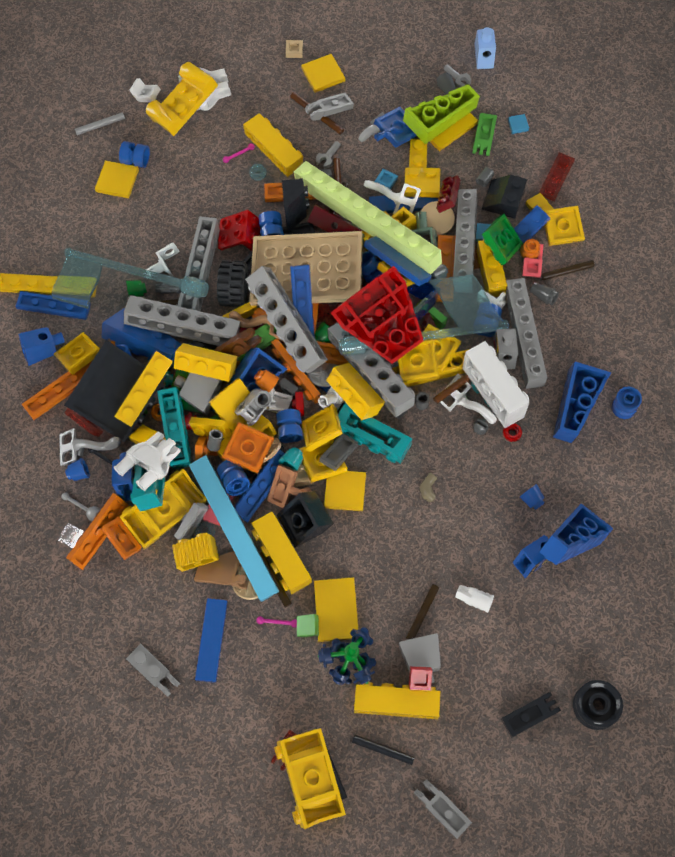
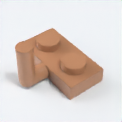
(284, 486)

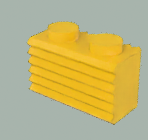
(195, 552)

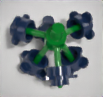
(349, 653)

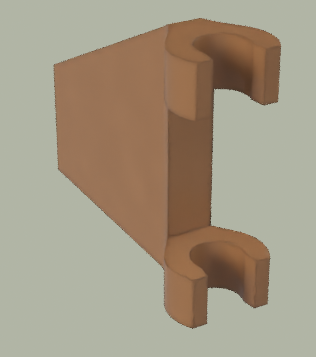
(223, 571)

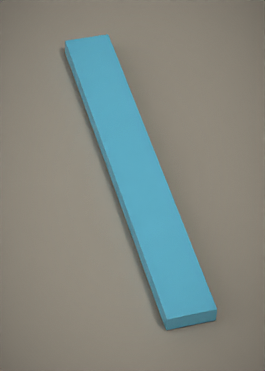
(234, 528)

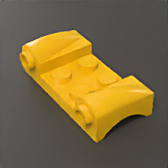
(183, 100)
(178, 499)
(310, 778)

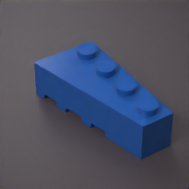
(138, 339)
(252, 362)
(578, 399)
(576, 535)

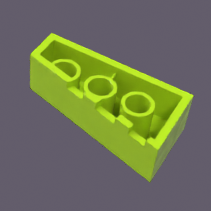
(437, 115)

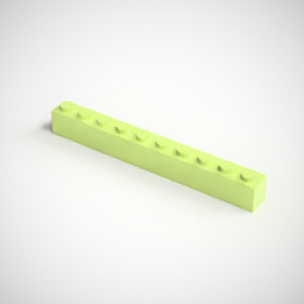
(369, 217)

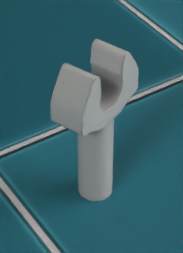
(458, 78)
(329, 162)

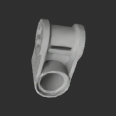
(251, 406)

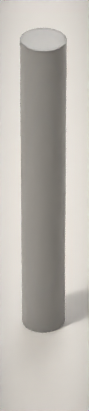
(100, 123)

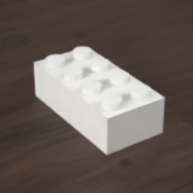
(495, 384)

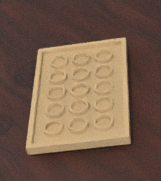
(332, 258)

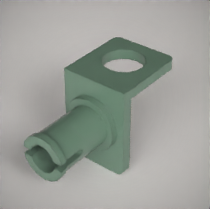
(423, 229)

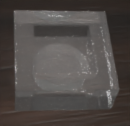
(70, 535)

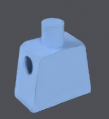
(485, 42)

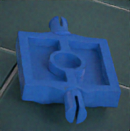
(393, 128)

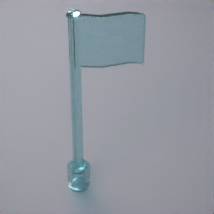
(83, 271)
(465, 304)

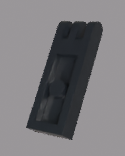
(529, 715)

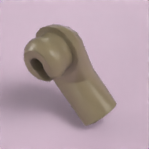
(426, 488)

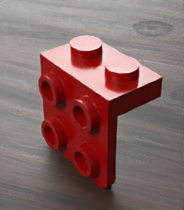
(238, 230)

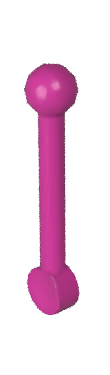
(250, 147)
(260, 620)

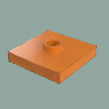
(248, 447)

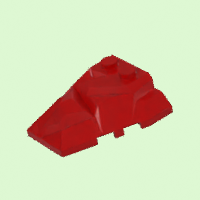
(382, 316)

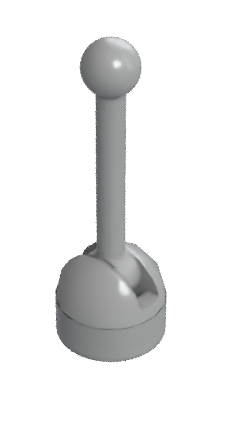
(91, 512)

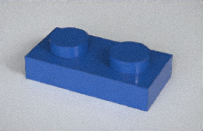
(531, 224)

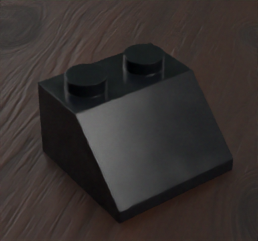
(505, 195)
(295, 201)
(304, 518)

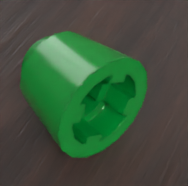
(136, 288)
(321, 333)

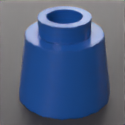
(77, 470)
(533, 497)

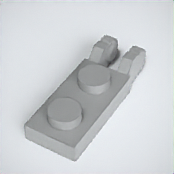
(329, 106)
(151, 668)
(444, 810)

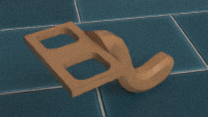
(247, 323)

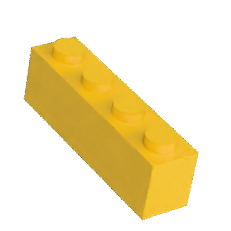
(273, 144)
(143, 388)
(281, 552)
(396, 701)

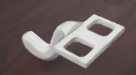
(398, 198)
(461, 399)

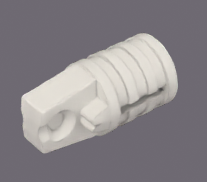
(475, 597)

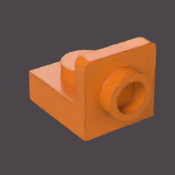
(201, 448)

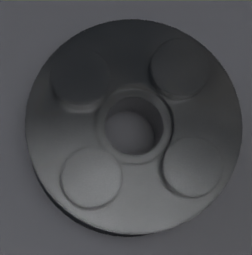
(607, 695)

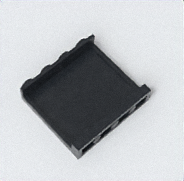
(105, 389)

